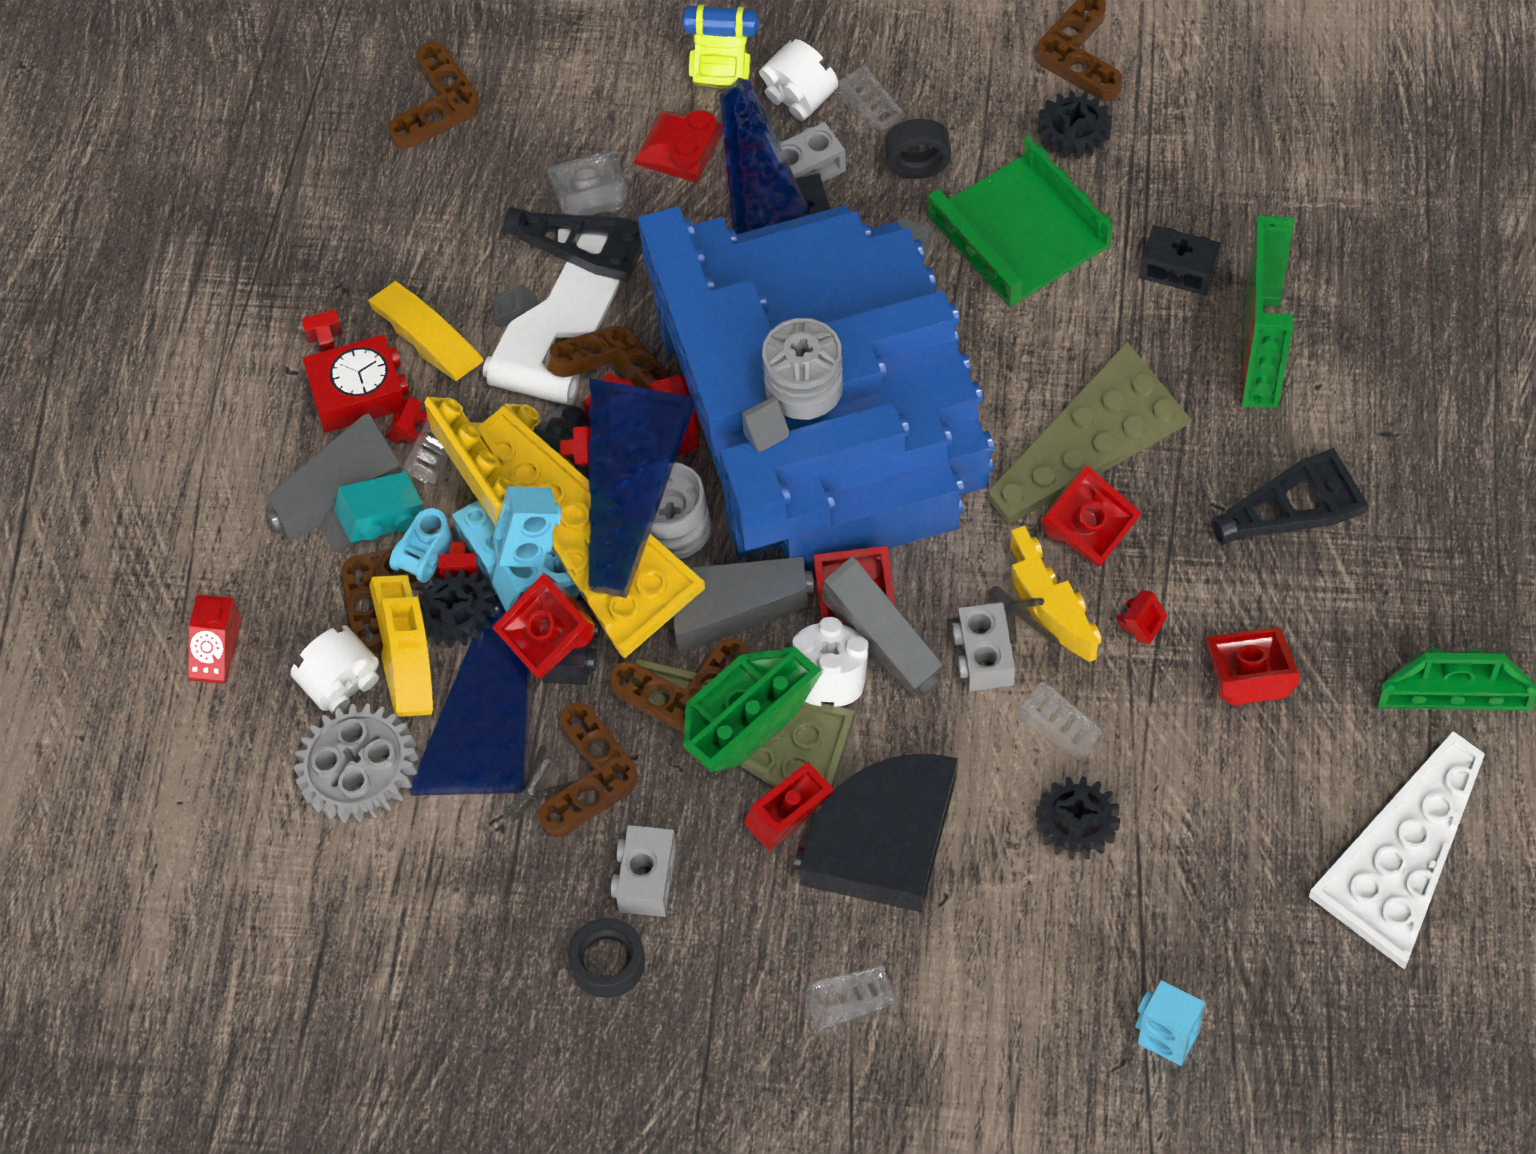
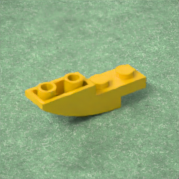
(1062, 608)
(404, 645)

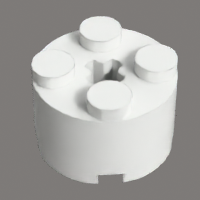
(798, 79)
(840, 656)
(335, 669)

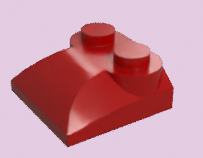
(680, 144)
(1089, 516)
(873, 560)
(545, 626)
(1253, 665)

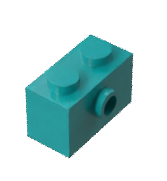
(377, 506)

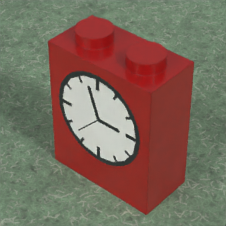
(356, 382)

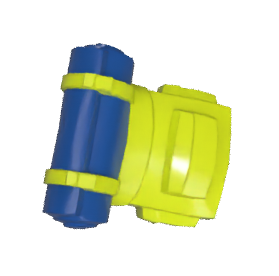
(719, 43)

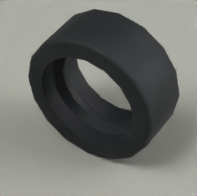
(914, 133)
(599, 930)

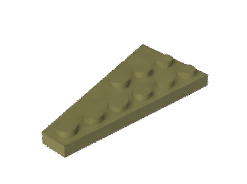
(1102, 426)
(813, 735)

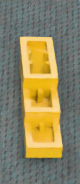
(426, 330)

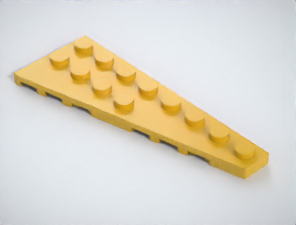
(661, 580)

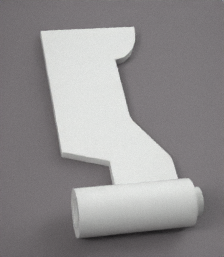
(571, 310)

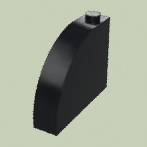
(881, 831)

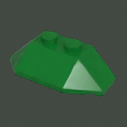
(1458, 682)
(747, 706)

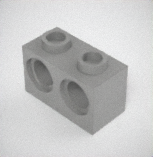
(815, 152)
(987, 646)

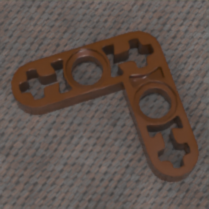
(1071, 53)
(445, 103)
(613, 346)
(373, 565)
(651, 683)
(602, 769)

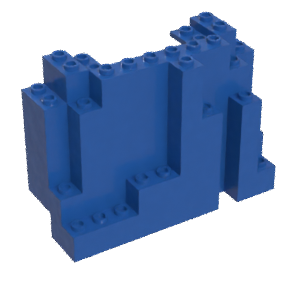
(907, 423)

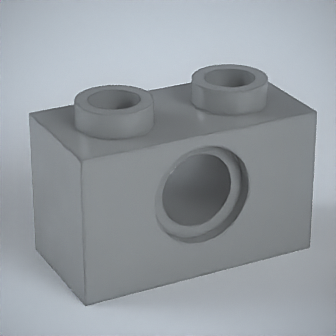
(648, 892)

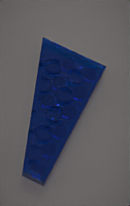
(757, 171)
(630, 463)
(483, 725)

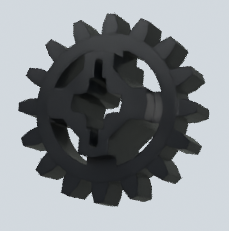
(1074, 124)
(457, 608)
(1073, 800)

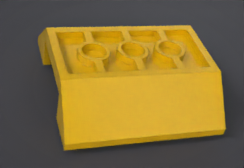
(470, 454)

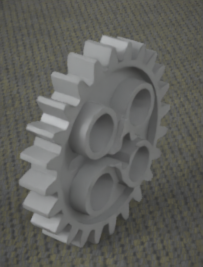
(333, 745)

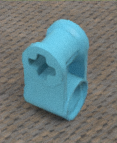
(420, 551)

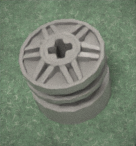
(803, 367)
(683, 514)

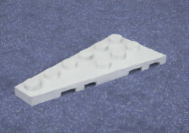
(1395, 863)

